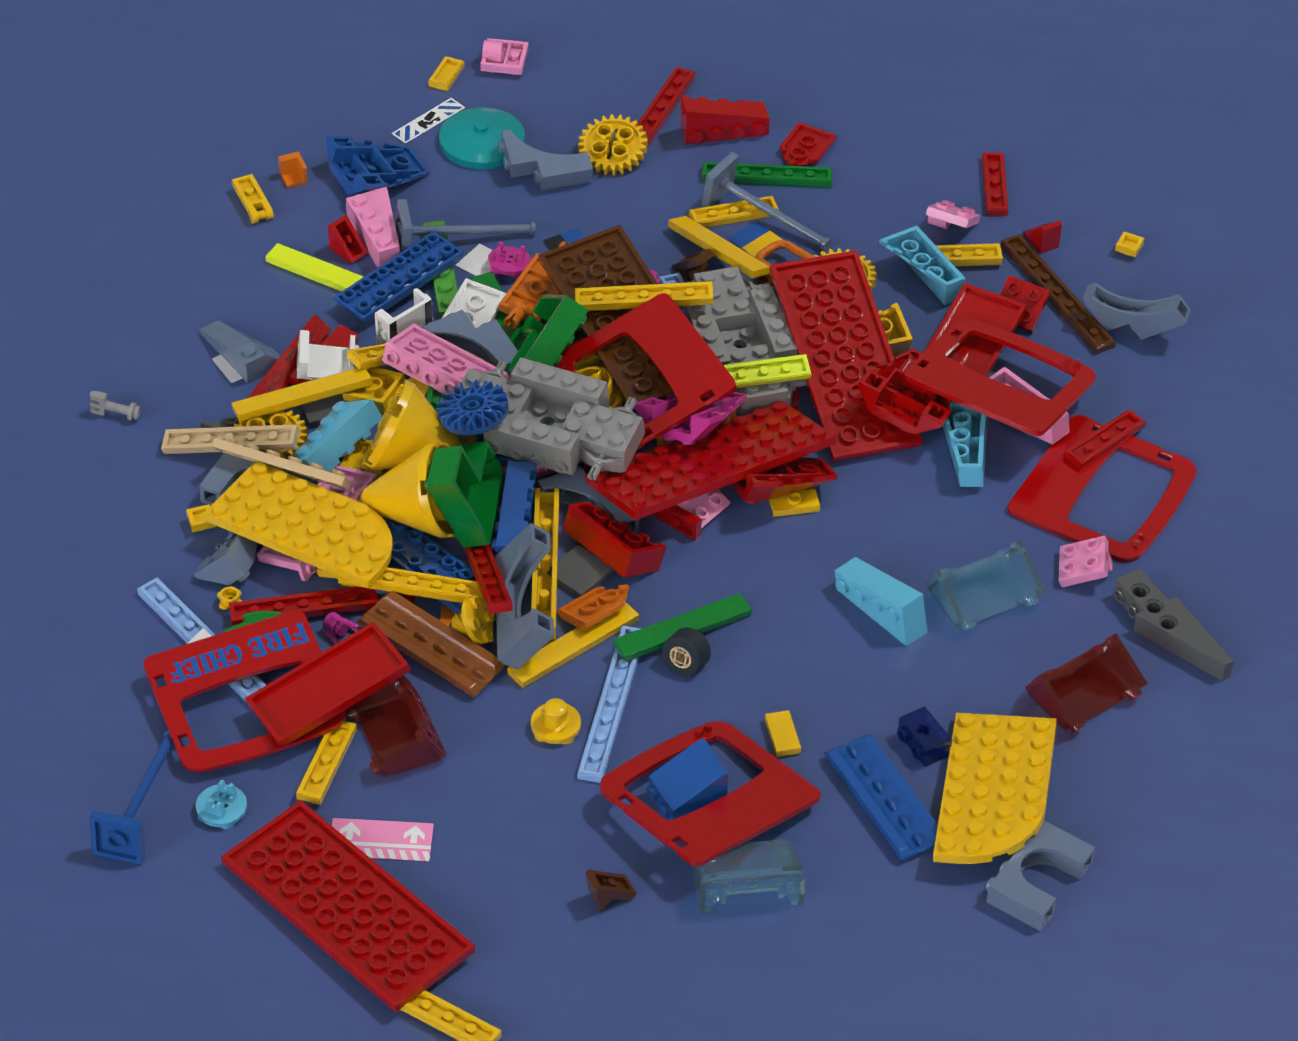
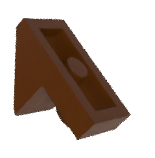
(693, 264)
(608, 886)

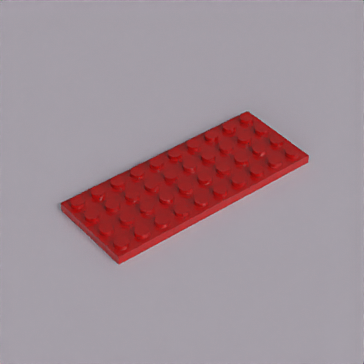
(843, 337)
(723, 457)
(348, 905)

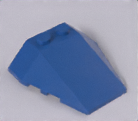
(369, 167)

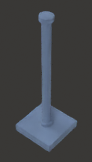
(721, 180)
(406, 230)

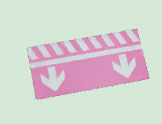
(388, 838)

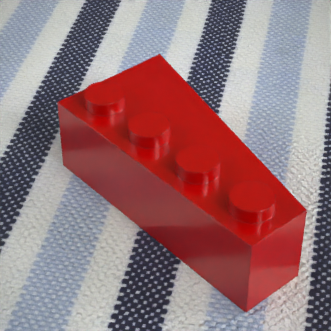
(721, 120)
(612, 540)

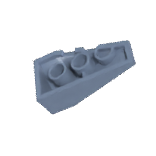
(242, 352)
(229, 562)

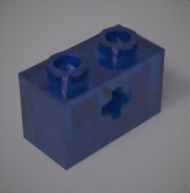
(924, 736)

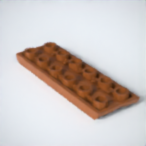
(433, 644)

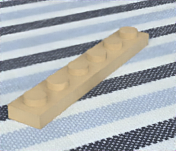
(201, 439)
(291, 465)

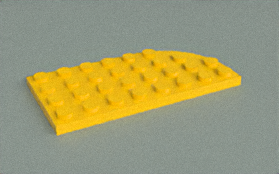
(305, 523)
(994, 786)

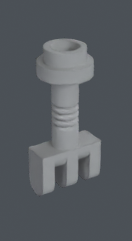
(100, 404)

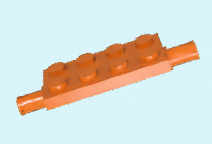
(526, 293)

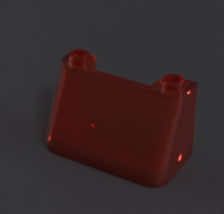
(1088, 684)
(398, 729)

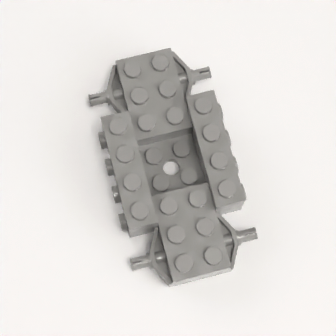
(747, 318)
(580, 417)

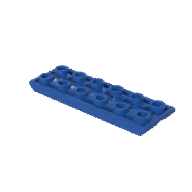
(400, 276)
(430, 558)
(885, 796)

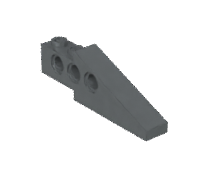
(1170, 624)

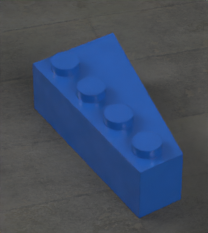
(517, 502)

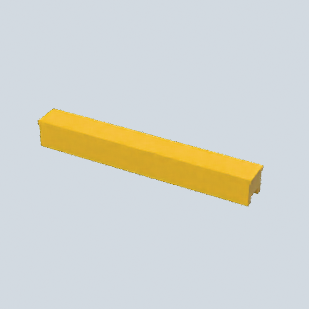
(543, 585)

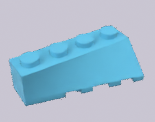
(926, 262)

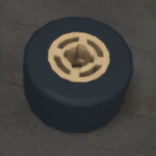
(686, 651)

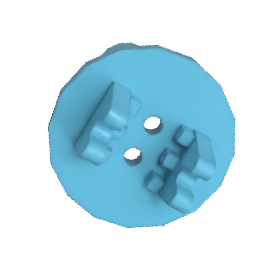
(212, 804)

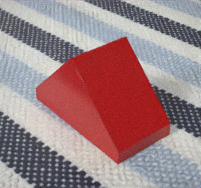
(1045, 236)
(345, 240)

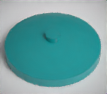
(473, 136)

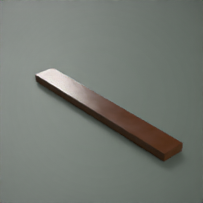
(1061, 297)

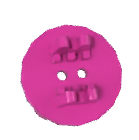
(508, 260)

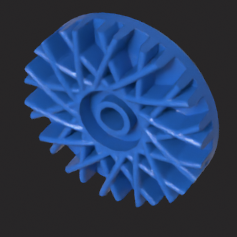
(473, 408)

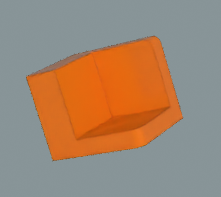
(293, 170)

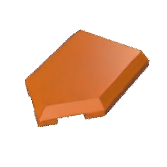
(594, 606)

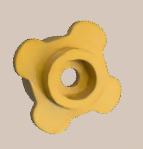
(228, 595)

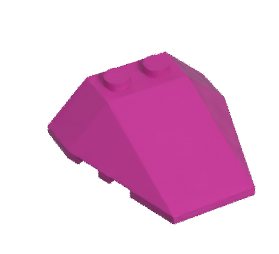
(699, 424)

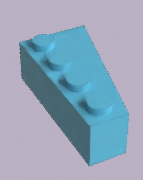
(338, 433)
(966, 440)
(884, 599)

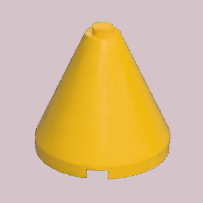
(406, 428)
(404, 497)

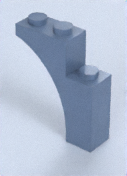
(548, 168)
(1143, 316)
(485, 341)
(575, 490)

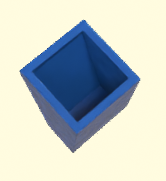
(688, 781)

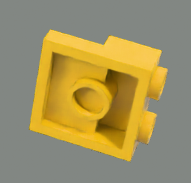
(382, 388)

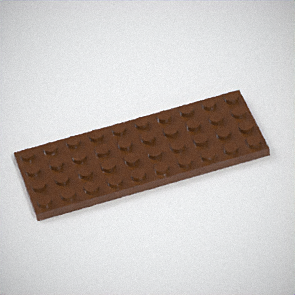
(609, 261)

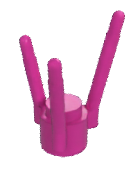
(337, 626)

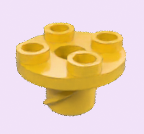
(474, 621)
(555, 722)

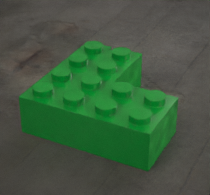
(547, 341)
(467, 490)

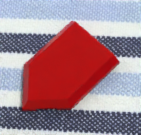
(806, 145)

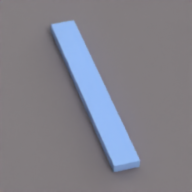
(187, 625)
(608, 715)

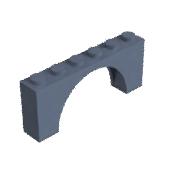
(516, 635)

